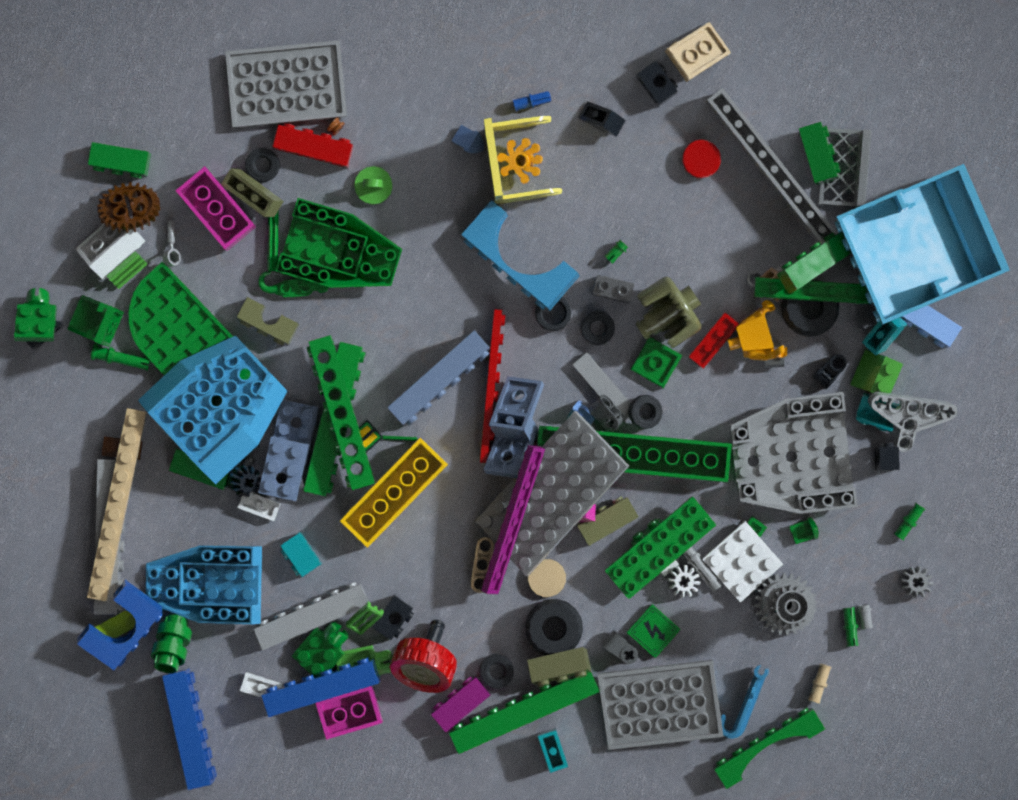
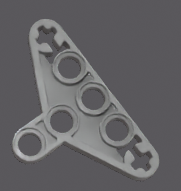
(920, 418)

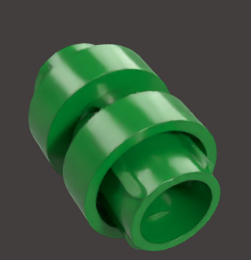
(170, 648)

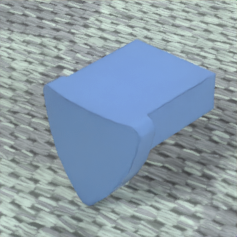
(469, 140)
(583, 411)

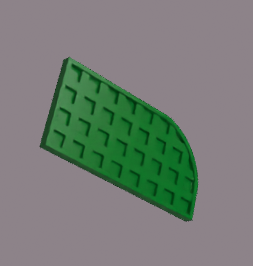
(172, 322)

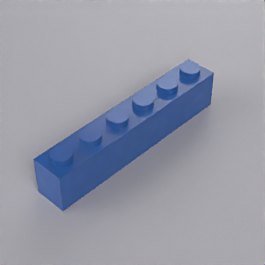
(320, 688)

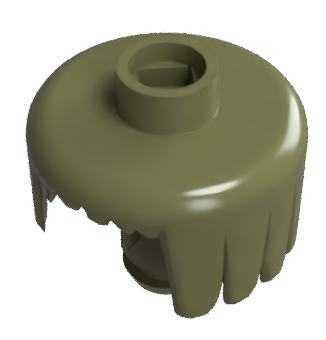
(670, 311)

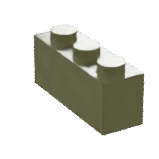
(252, 192)
(608, 520)
(559, 666)

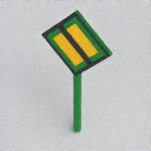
(371, 436)

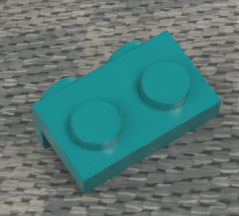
(867, 415)

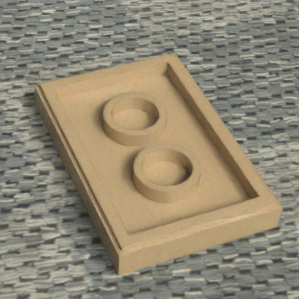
(697, 51)

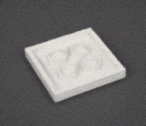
(742, 561)

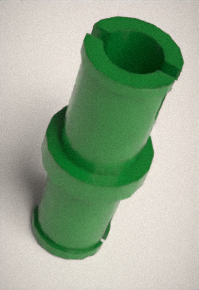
(909, 521)
(850, 626)

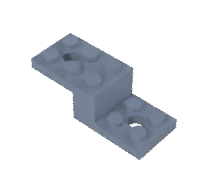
(513, 426)
(288, 450)

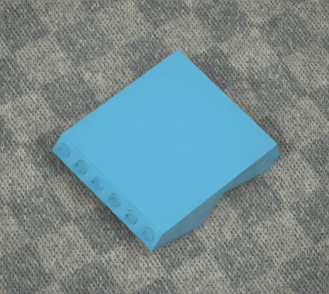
(921, 244)

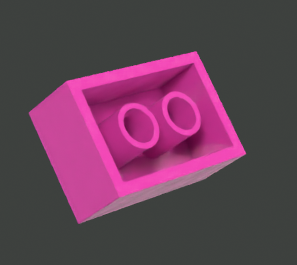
(349, 712)

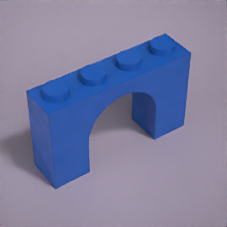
(114, 650)

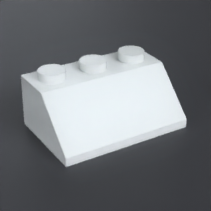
(108, 248)

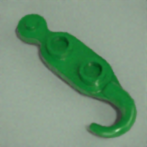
(291, 288)

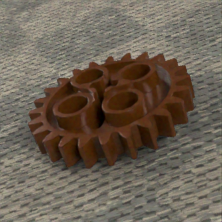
(114, 211)

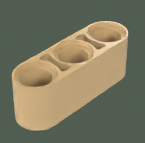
(479, 554)

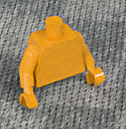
(755, 336)

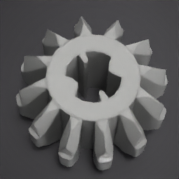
(909, 581)

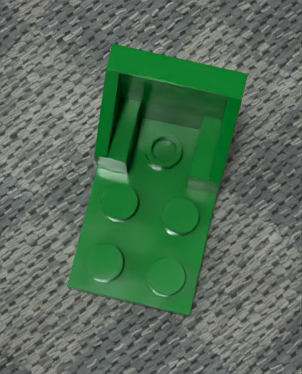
(95, 320)

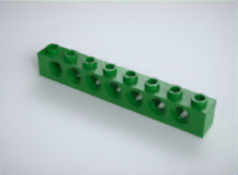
(314, 349)

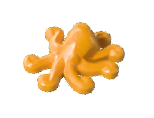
(521, 160)

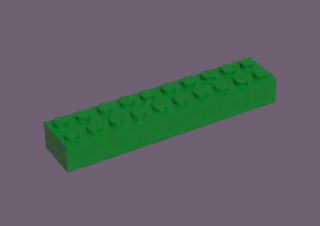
(664, 455)

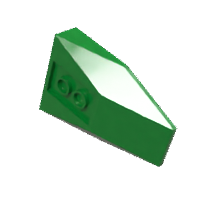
(336, 249)

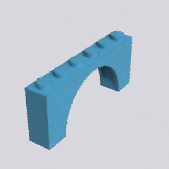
(544, 287)

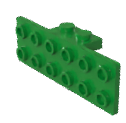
(659, 546)

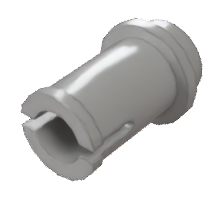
(865, 616)

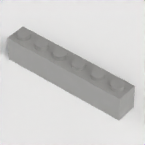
(311, 616)

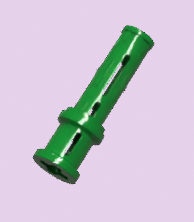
(110, 355)

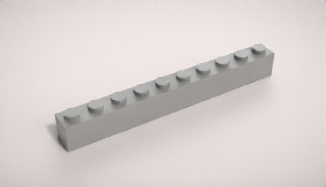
(770, 166)

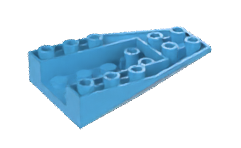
(209, 584)

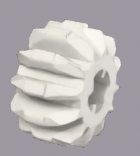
(677, 579)

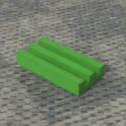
(127, 270)
(363, 615)

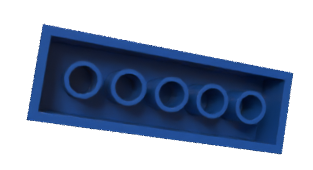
(188, 729)

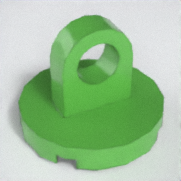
(373, 185)

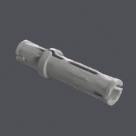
(702, 569)

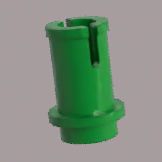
(616, 251)

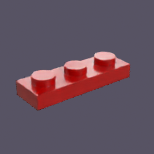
(713, 340)

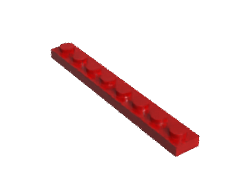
(493, 377)

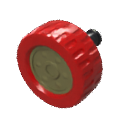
(424, 662)

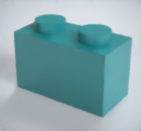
(883, 335)
(300, 554)
(552, 750)

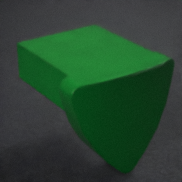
(804, 531)

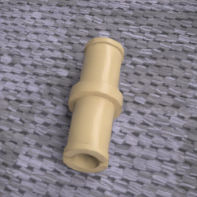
(819, 683)

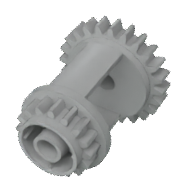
(774, 603)

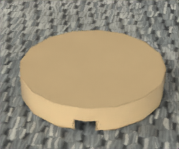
(547, 578)

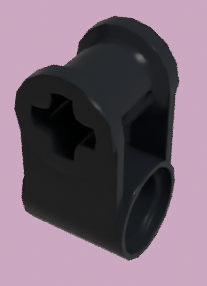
(829, 371)

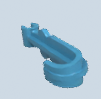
(747, 706)

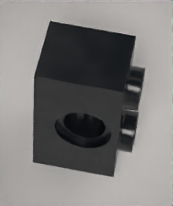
(658, 94)
(397, 606)

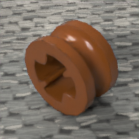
(335, 126)

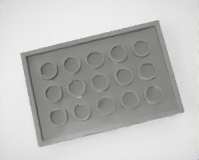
(286, 84)
(660, 704)

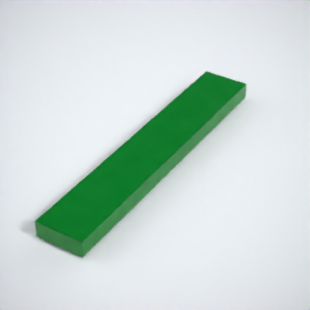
(812, 291)

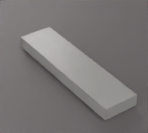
(601, 382)

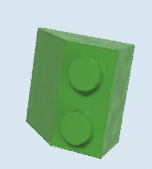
(876, 373)

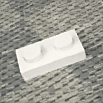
(260, 506)
(256, 684)

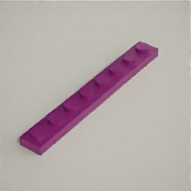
(513, 519)

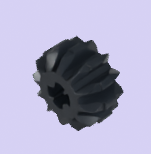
(238, 482)

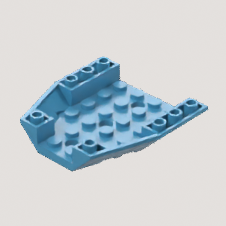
(222, 432)

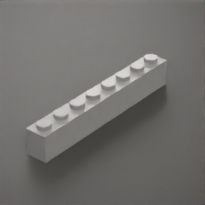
(104, 478)

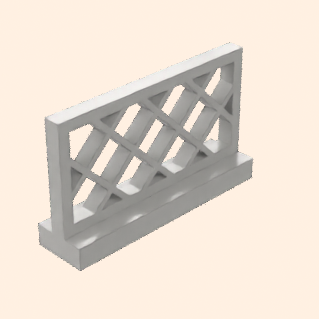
(861, 173)

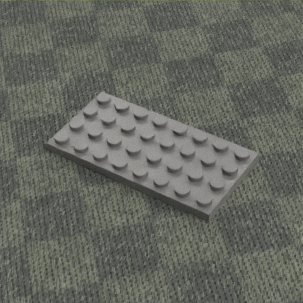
(570, 480)

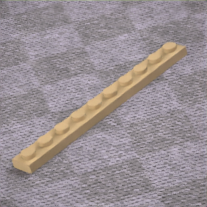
(116, 504)

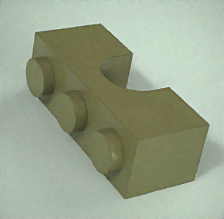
(282, 330)

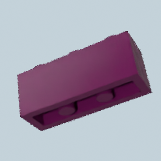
(460, 703)

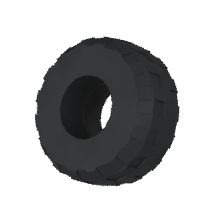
(809, 327)
(547, 609)

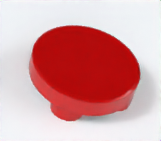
(701, 159)

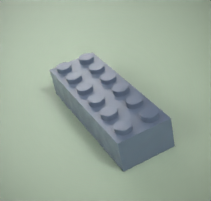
(438, 378)

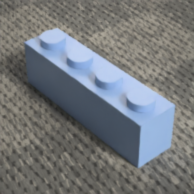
(933, 324)

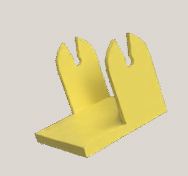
(490, 128)

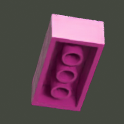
(215, 208)

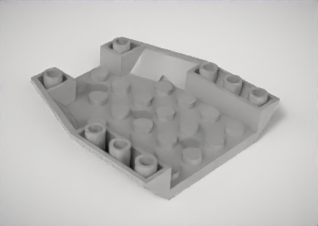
(806, 428)

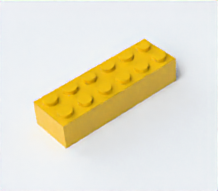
(394, 492)

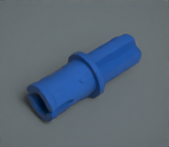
(532, 100)

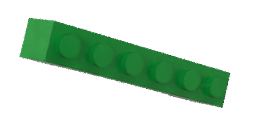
(731, 769)

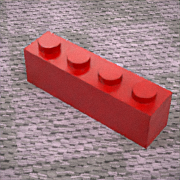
(313, 146)

